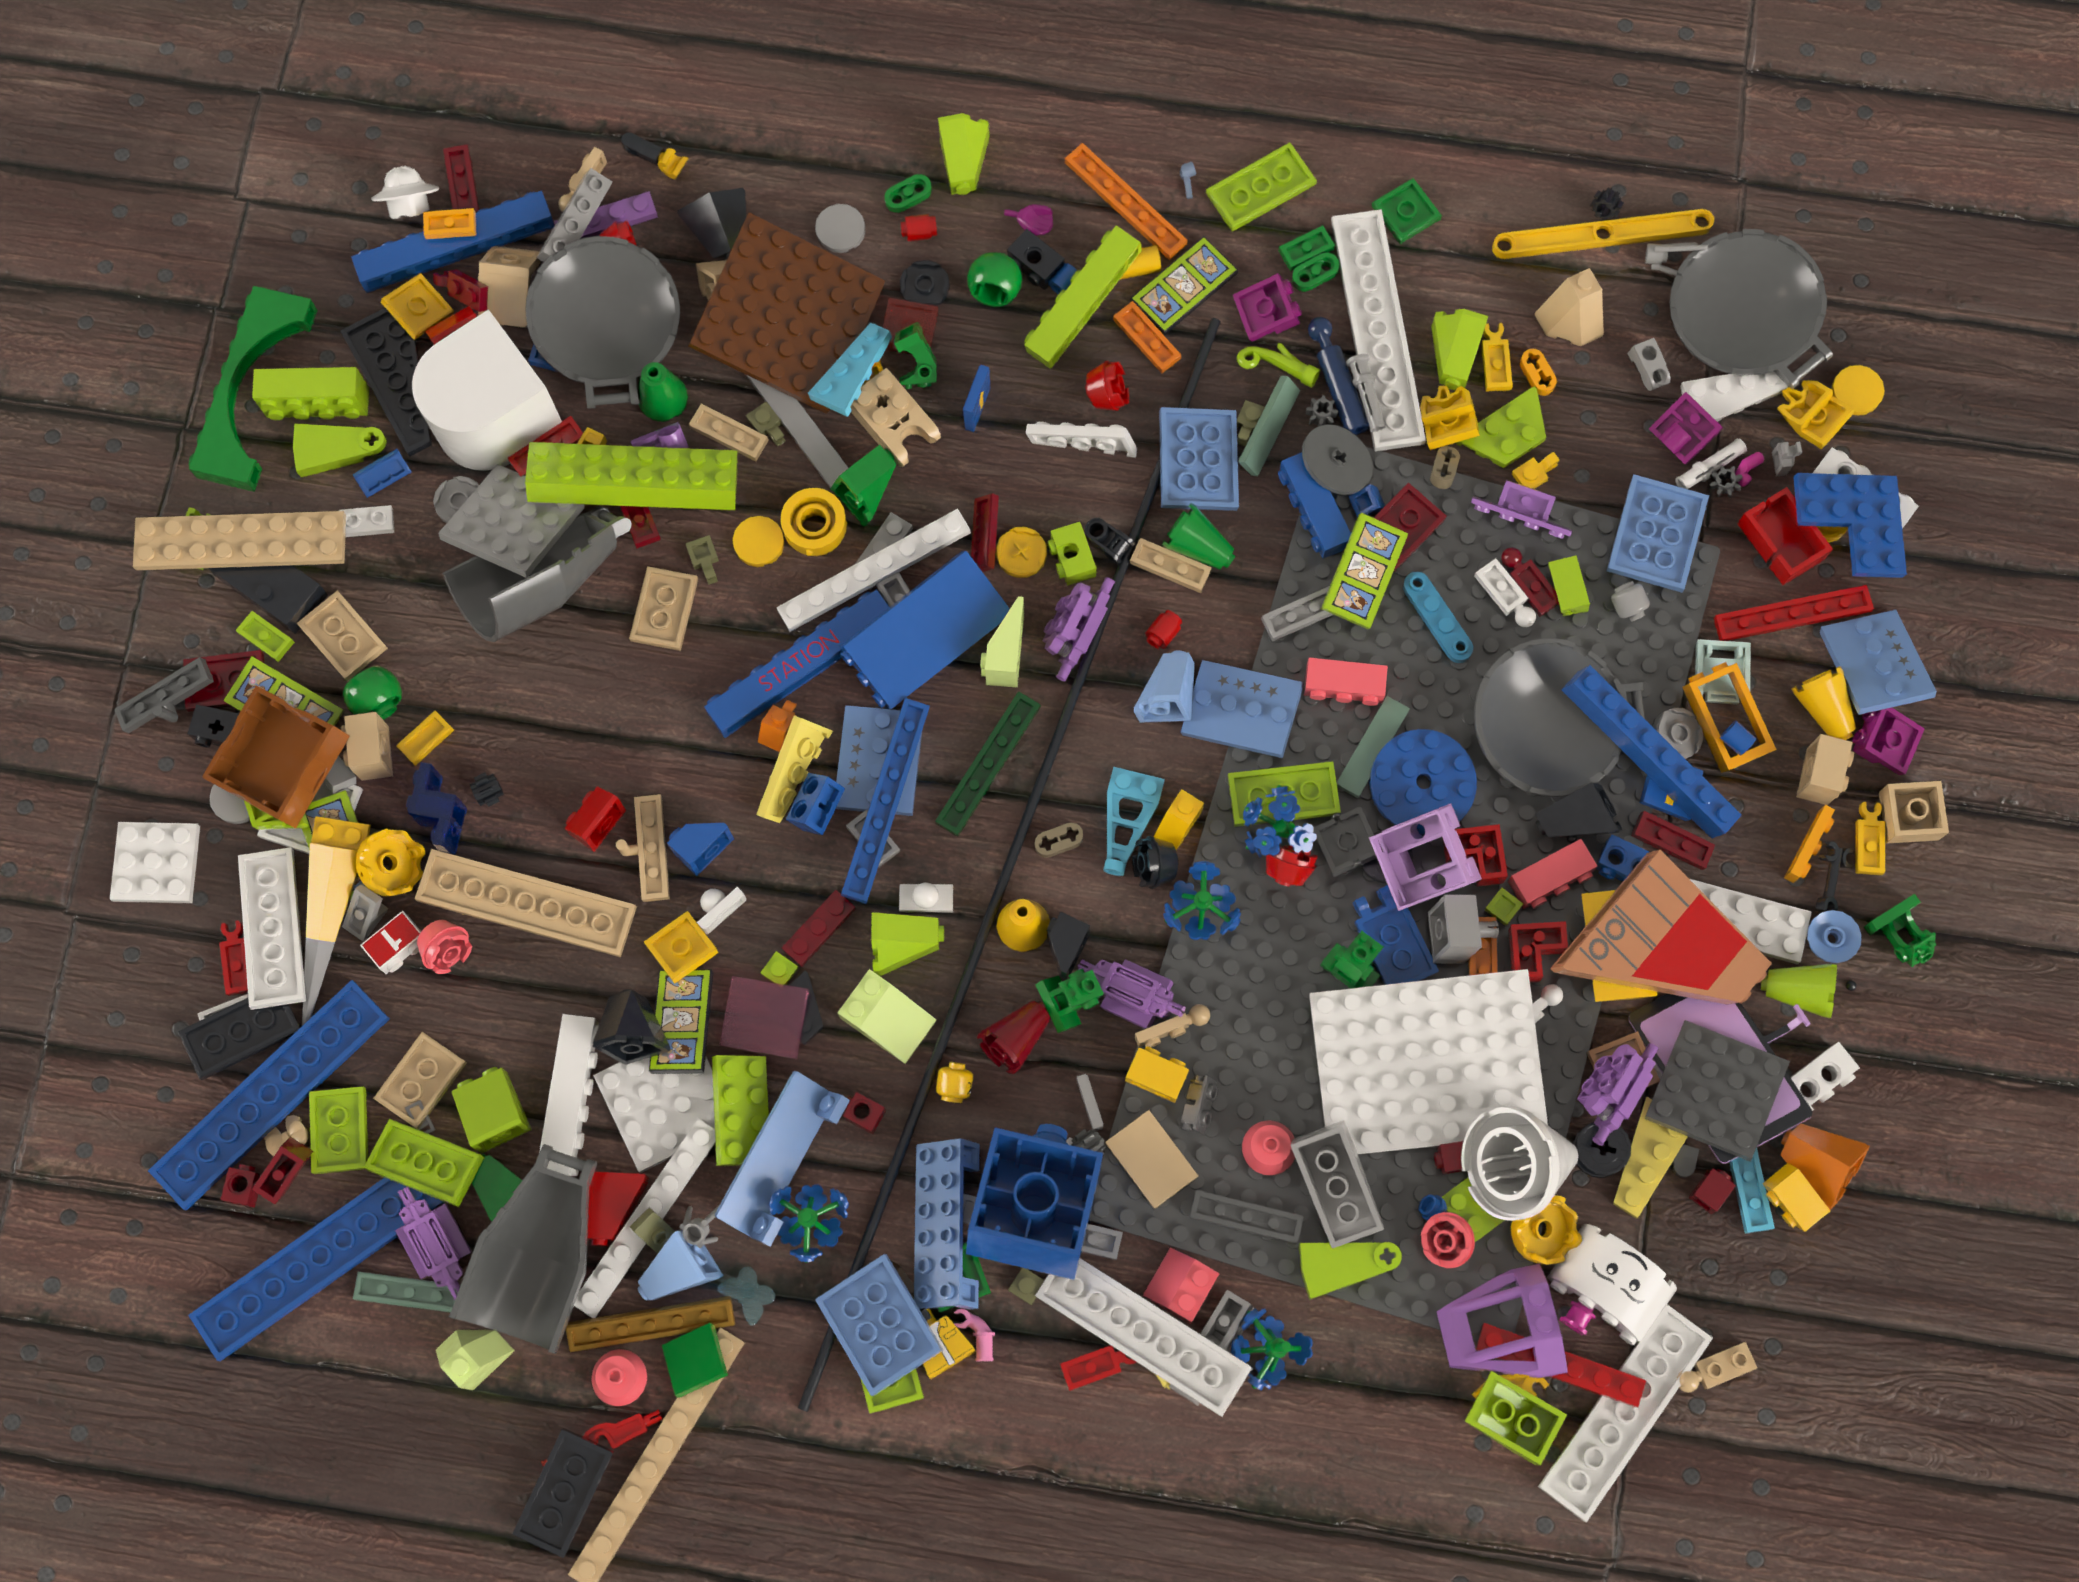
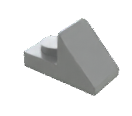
(363, 912)

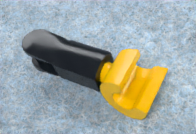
(666, 160)

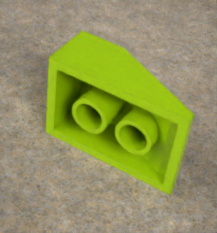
(1515, 1418)

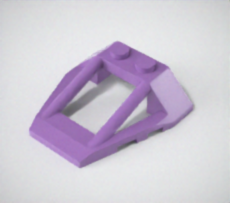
(1541, 1319)

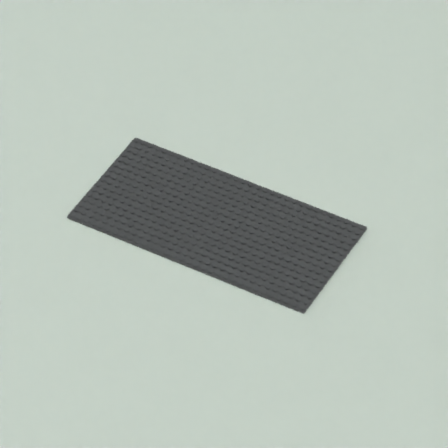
(1263, 970)

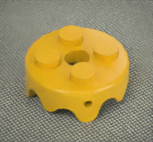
(406, 861)
(1559, 1236)

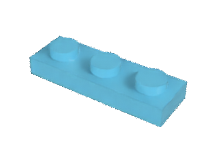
(1751, 1194)

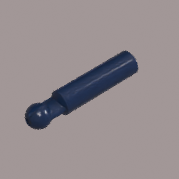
(1338, 378)

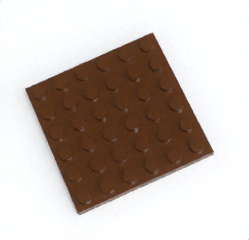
(784, 309)

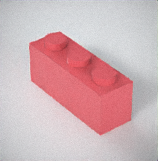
(1345, 681)
(1553, 874)

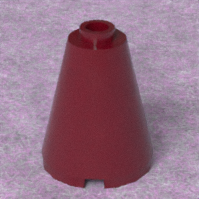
(1015, 1035)

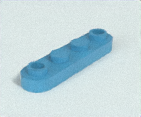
(1437, 617)

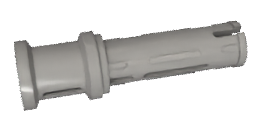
(1364, 382)

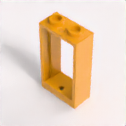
(1708, 726)

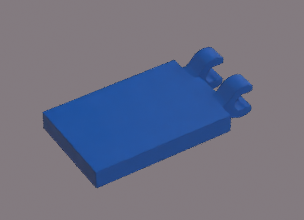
(1404, 949)

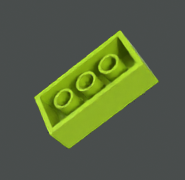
(311, 392)

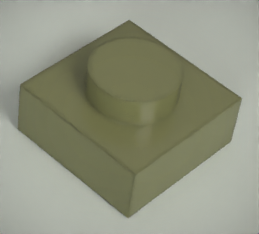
(1026, 1286)

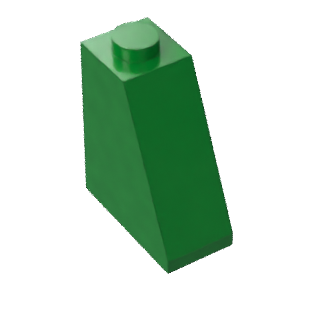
(494, 1185)

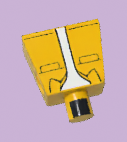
(952, 1341)

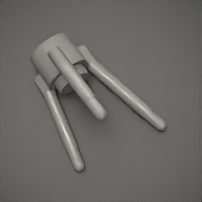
(1659, 253)
(697, 1229)

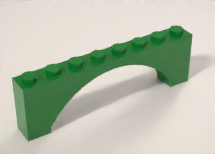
(266, 321)

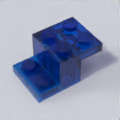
(436, 809)

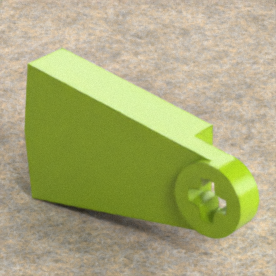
(332, 447)
(1330, 1268)

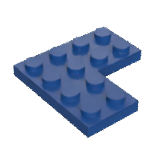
(1869, 510)

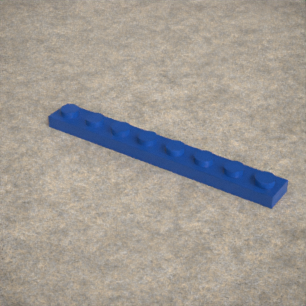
(885, 801)

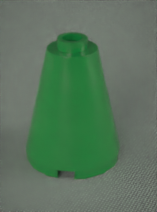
(661, 393)
(1199, 539)

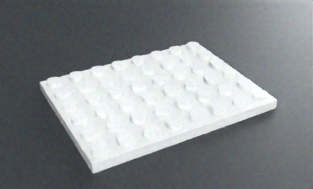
(1426, 1057)

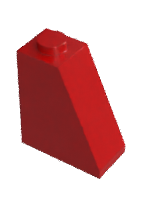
(611, 1204)

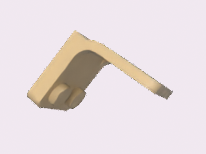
(508, 281)

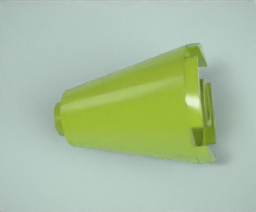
(1806, 985)

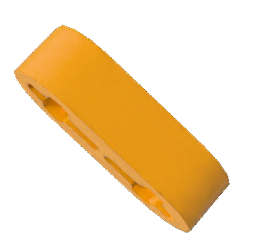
(1543, 370)

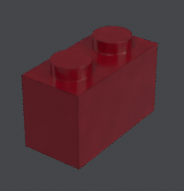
(282, 1170)

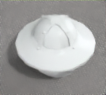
(405, 192)

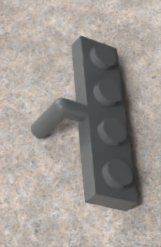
(163, 696)

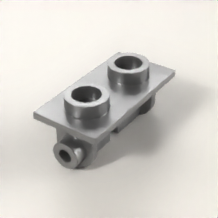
(1203, 1092)

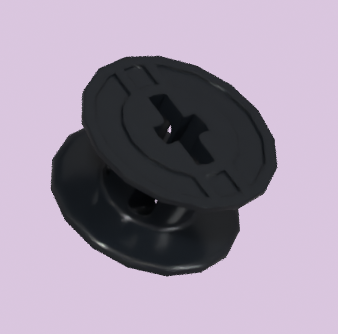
(1608, 1163)

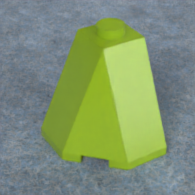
(963, 150)
(1456, 344)
(902, 940)

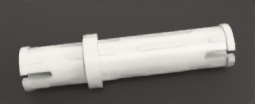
(1702, 470)

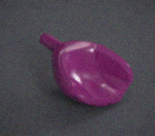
(1034, 218)

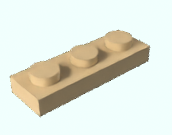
(728, 432)
(1170, 565)

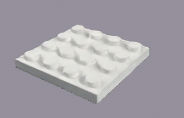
(655, 1109)

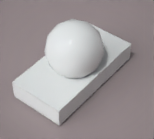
(926, 897)
(718, 907)

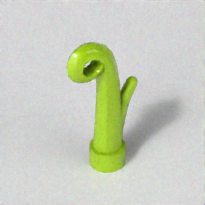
(1285, 361)

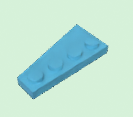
(846, 376)

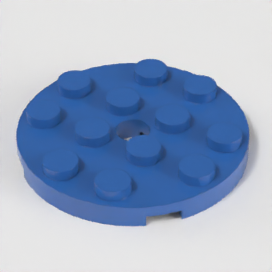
(1425, 754)

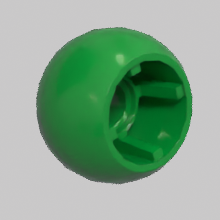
(994, 279)
(373, 691)

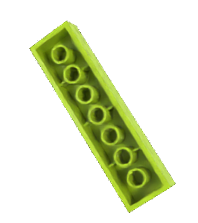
(631, 476)

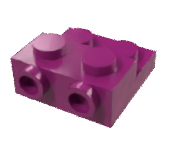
(1267, 307)
(1888, 739)

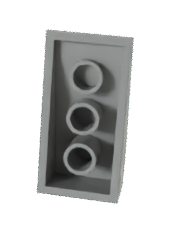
(1337, 1184)

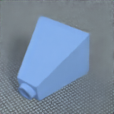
(677, 1269)

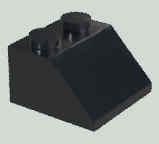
(1067, 942)

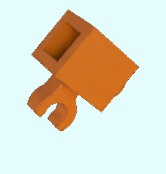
(776, 725)

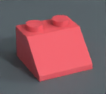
(1181, 1285)

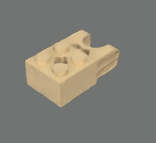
(897, 420)

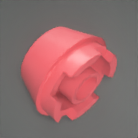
(443, 945)
(1268, 1148)
(1447, 1240)
(619, 1377)

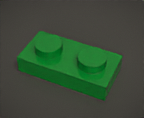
(1306, 247)

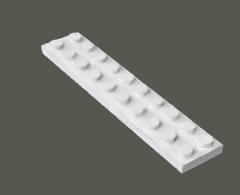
(1379, 325)

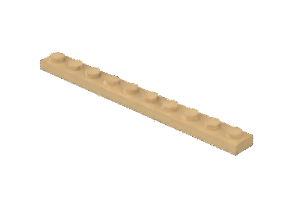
(648, 1473)

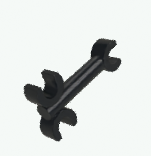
(1837, 860)

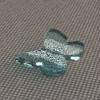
(748, 1293)

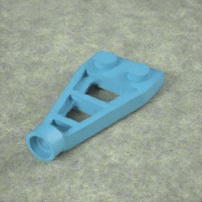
(1134, 787)

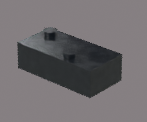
(276, 590)

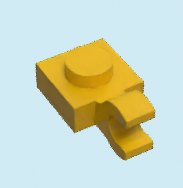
(1533, 473)

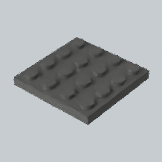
(1717, 1090)

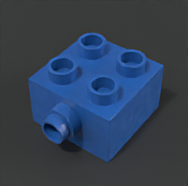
(1034, 1201)

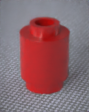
(919, 227)
(1163, 629)

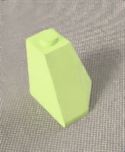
(472, 1356)

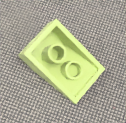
(1003, 653)
(886, 1016)

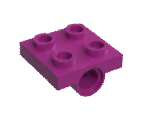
(1685, 428)

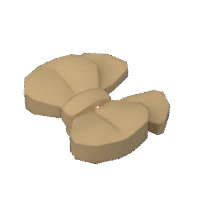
(294, 1129)

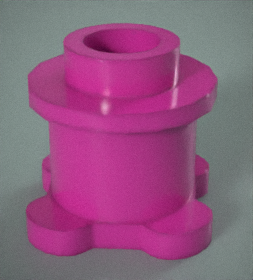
(1578, 1318)

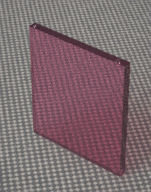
(764, 1017)

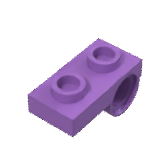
(666, 437)

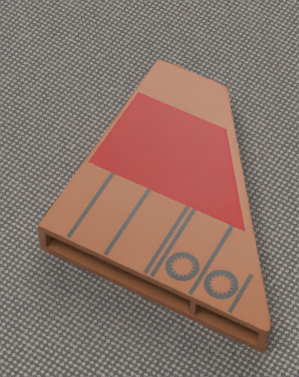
(1665, 939)

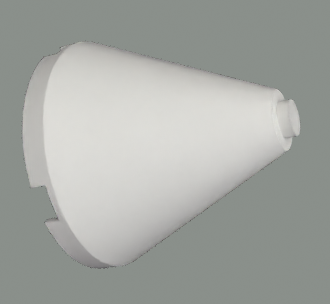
(1515, 1162)

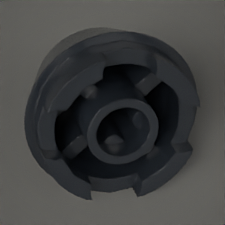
(1155, 862)

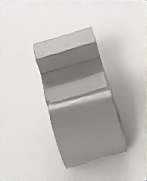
(1650, 364)

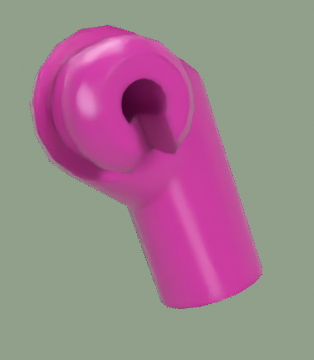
(1746, 465)

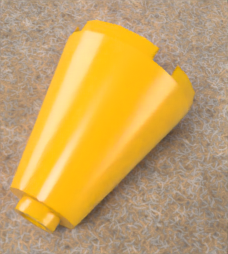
(1828, 703)
(1023, 925)

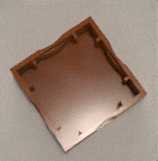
(276, 756)

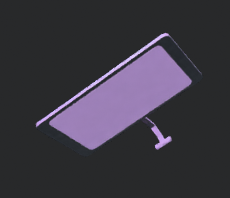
(1661, 1024)

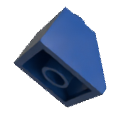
(699, 844)

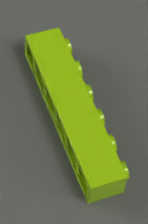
(1082, 297)

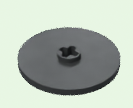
(1339, 476)

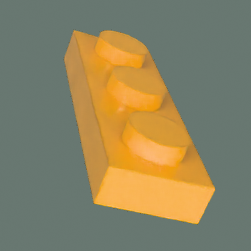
(1810, 844)

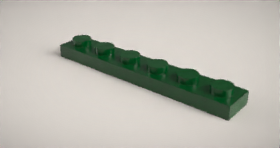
(988, 764)

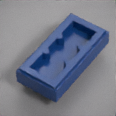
(382, 473)

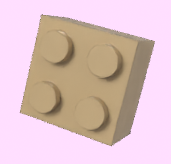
(368, 746)
(1825, 769)
(1913, 812)

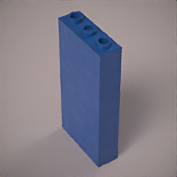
(925, 630)

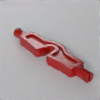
(623, 1431)

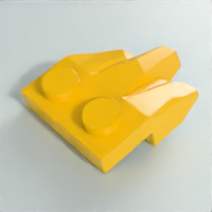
(1814, 412)
(1448, 417)

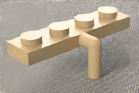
(650, 848)

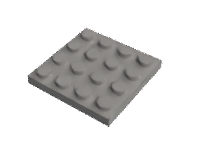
(504, 526)

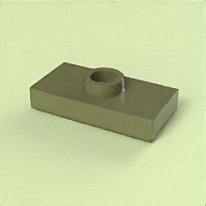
(652, 1229)

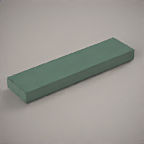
(1269, 425)
(1378, 734)
(402, 1292)

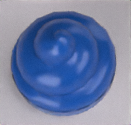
(1432, 1205)

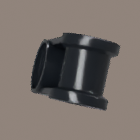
(1111, 542)

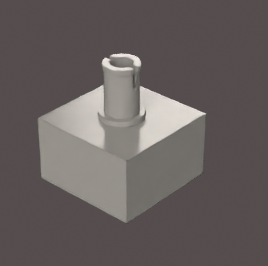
(1457, 929)

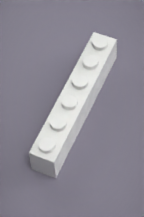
(570, 1089)

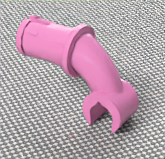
(983, 1335)

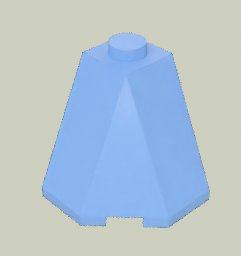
(1168, 690)

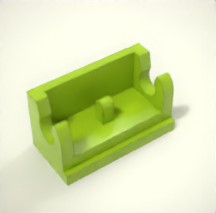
(1569, 586)

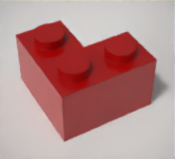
(1487, 850)
(1531, 941)

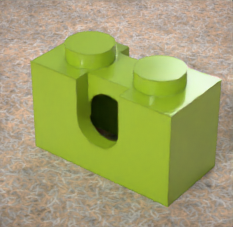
(1072, 539)

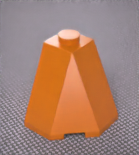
(1824, 1160)

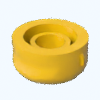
(805, 505)

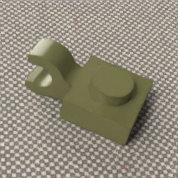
(1248, 420)
(766, 422)
(703, 555)

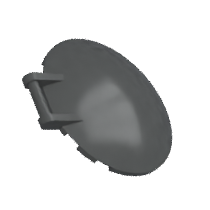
(1751, 305)
(603, 314)
(1535, 729)

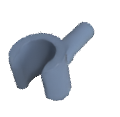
(1187, 170)

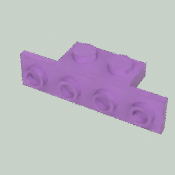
(1524, 504)

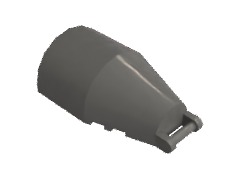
(504, 601)
(532, 1256)

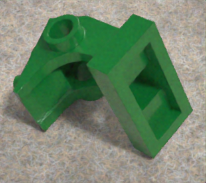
(913, 341)
(1896, 918)
(1353, 963)
(1072, 994)

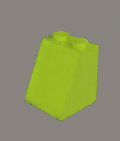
(490, 1110)

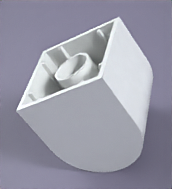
(481, 395)

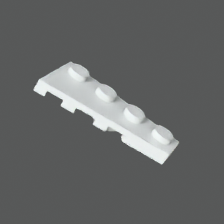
(1733, 392)
(1083, 437)

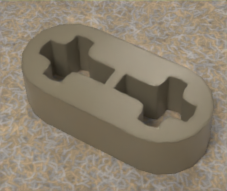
(1444, 467)
(1061, 845)

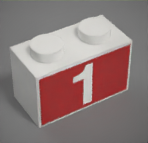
(393, 943)

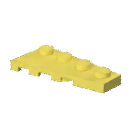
(797, 752)
(1651, 1156)

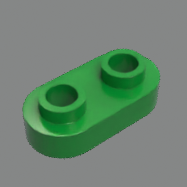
(906, 193)
(1314, 273)

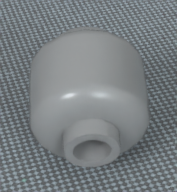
(1630, 601)

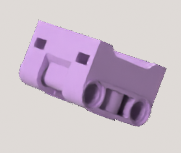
(1399, 867)

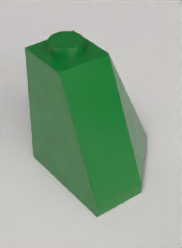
(864, 483)

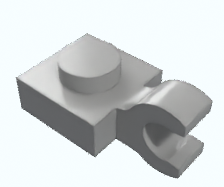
(1784, 457)

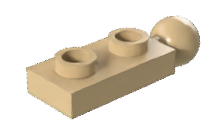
(594, 160)
(1175, 1027)
(1718, 1368)

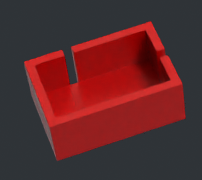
(1781, 540)

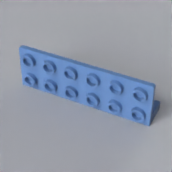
(777, 1156)
(940, 1224)

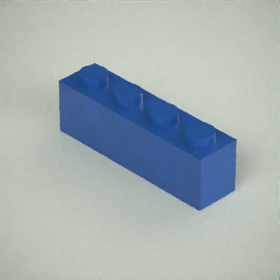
(1316, 506)

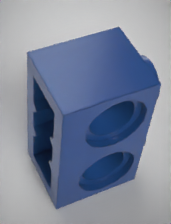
(815, 803)
(1627, 853)

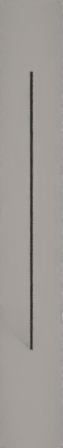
(1002, 883)

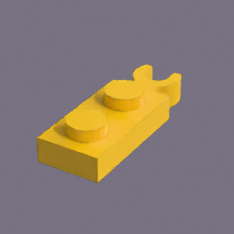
(1496, 360)
(1870, 842)

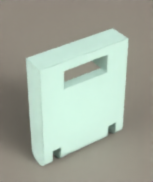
(1721, 689)

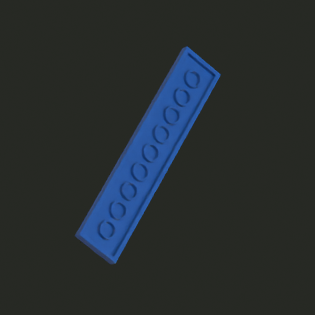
(268, 1095)
(303, 1268)

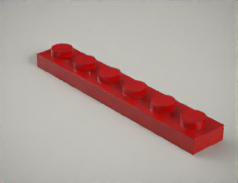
(1793, 613)
(1581, 1371)

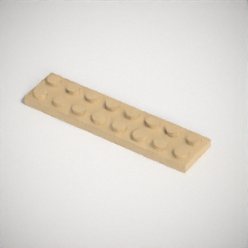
(239, 540)
(525, 903)

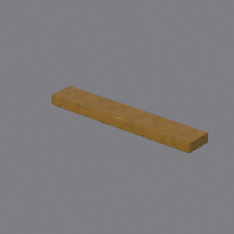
(649, 1323)

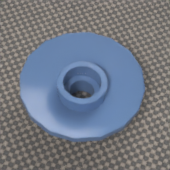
(1842, 928)

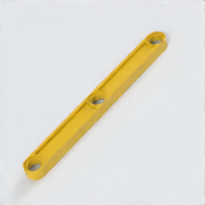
(1621, 232)

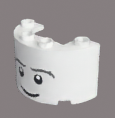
(1614, 1281)

